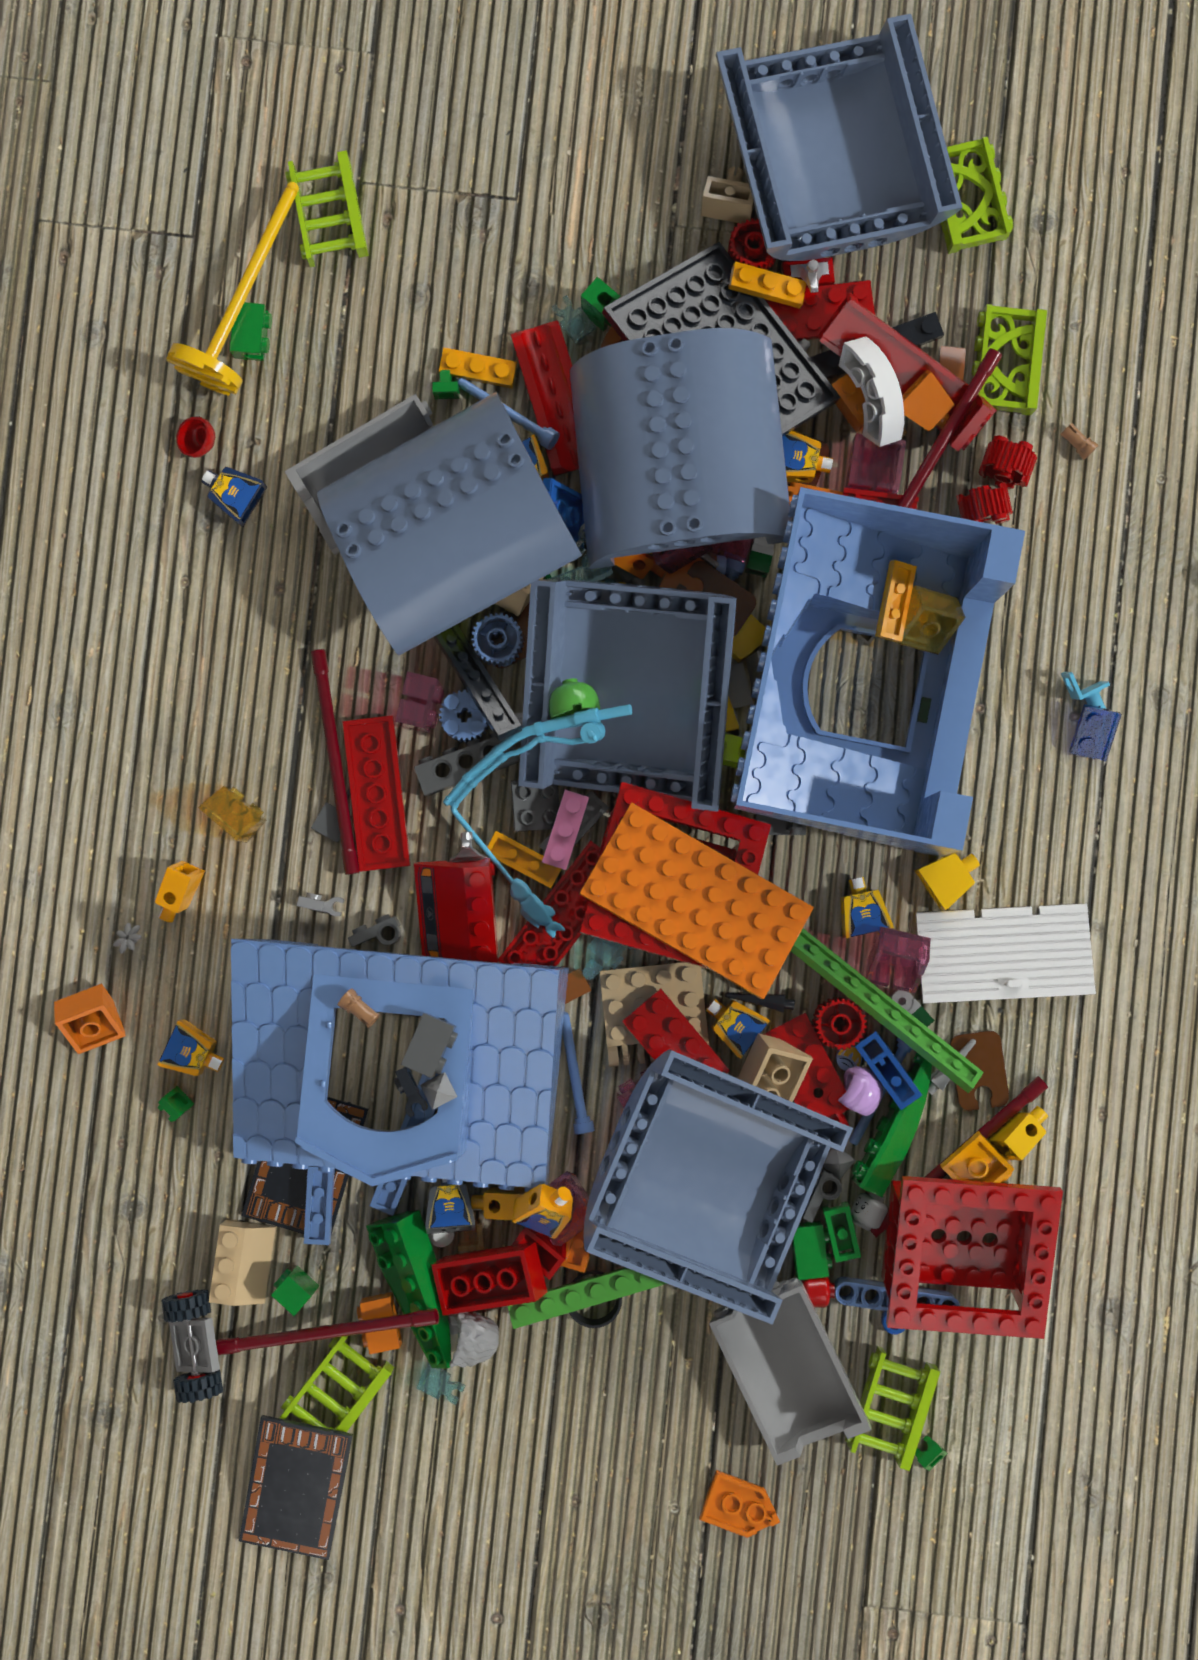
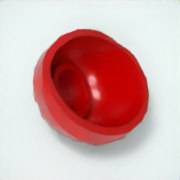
(195, 437)

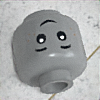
(868, 1211)

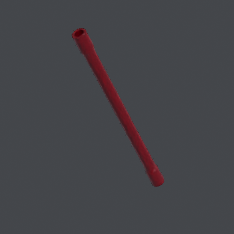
(984, 371)
(321, 671)
(1026, 1096)
(414, 1319)

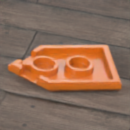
(737, 1506)

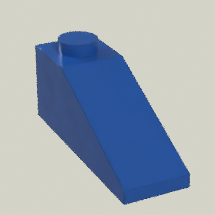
(888, 1070)

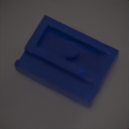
(1095, 732)

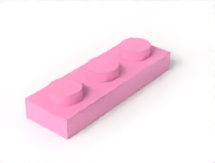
(565, 829)

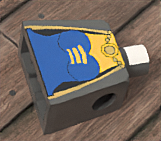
(449, 1209)

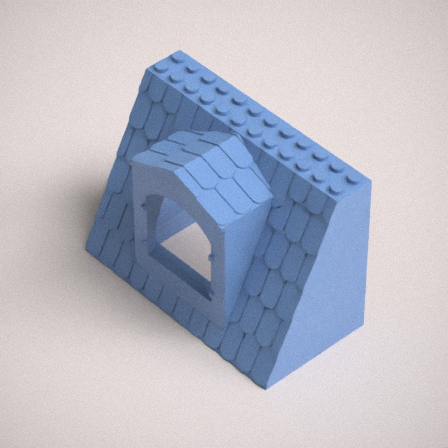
(836, 583)
(499, 1065)

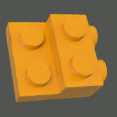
(978, 1162)

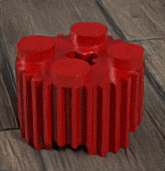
(741, 243)
(1008, 462)
(986, 504)
(849, 1032)

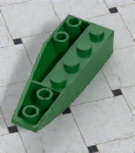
(893, 1137)
(406, 1263)

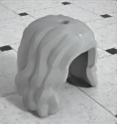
(476, 1338)

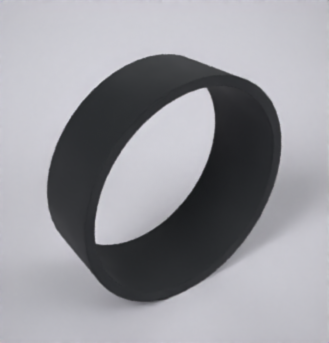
(600, 1322)

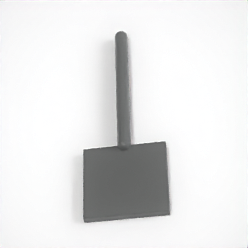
(327, 821)

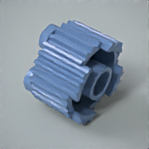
(491, 627)
(453, 707)

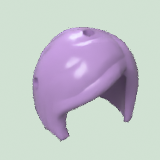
(862, 1090)

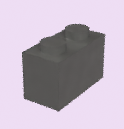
(429, 1045)

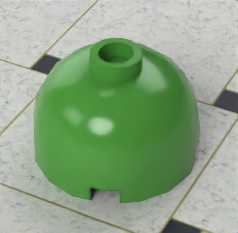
(572, 697)

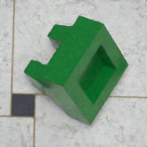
(445, 388)
(175, 1103)
(932, 1455)

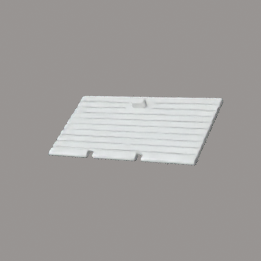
(1007, 953)

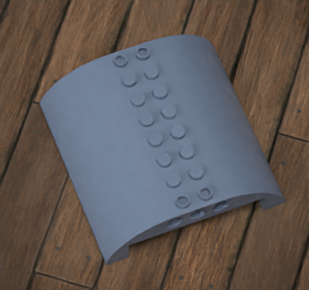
(841, 143)
(679, 443)
(446, 525)
(639, 648)
(707, 1183)

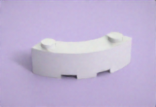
(883, 397)

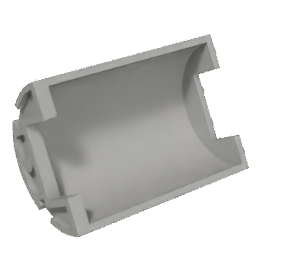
(354, 451)
(789, 1374)

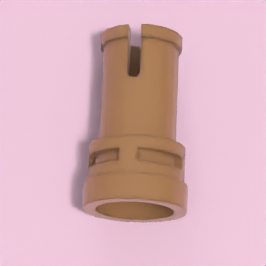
(1084, 445)
(355, 1005)

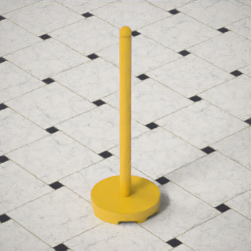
(205, 365)

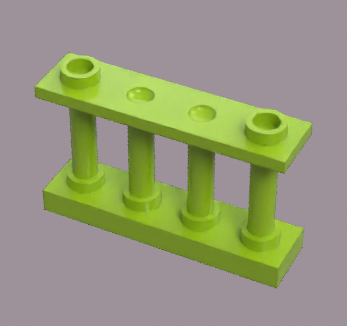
(350, 217)
(361, 1395)
(918, 1402)

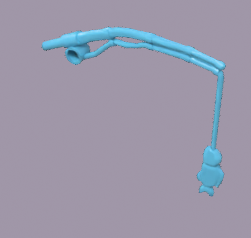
(592, 731)

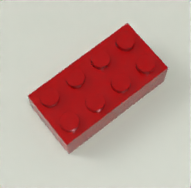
(489, 1278)

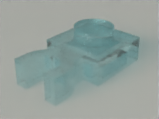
(575, 322)
(436, 1382)

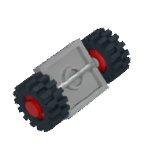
(193, 1346)

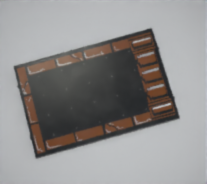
(279, 1193)
(295, 1487)

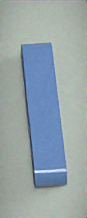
(880, 1301)

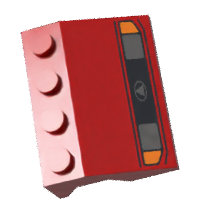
(456, 910)

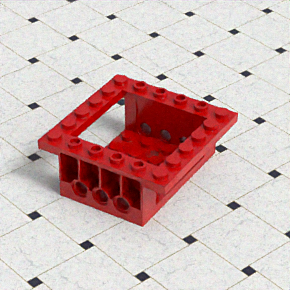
(748, 853)
(1016, 1260)

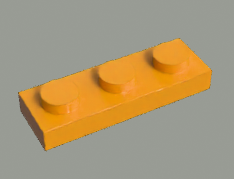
(767, 285)
(478, 367)
(895, 601)
(522, 859)

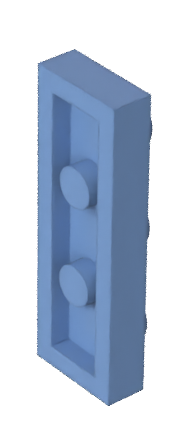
(318, 1206)

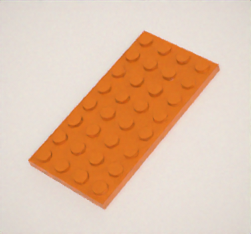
(696, 901)

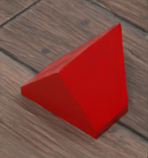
(550, 1255)

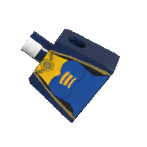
(234, 493)

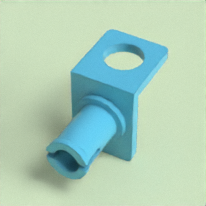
(1090, 694)

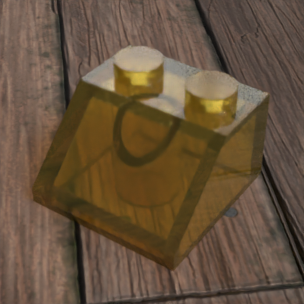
(931, 620)
(233, 813)

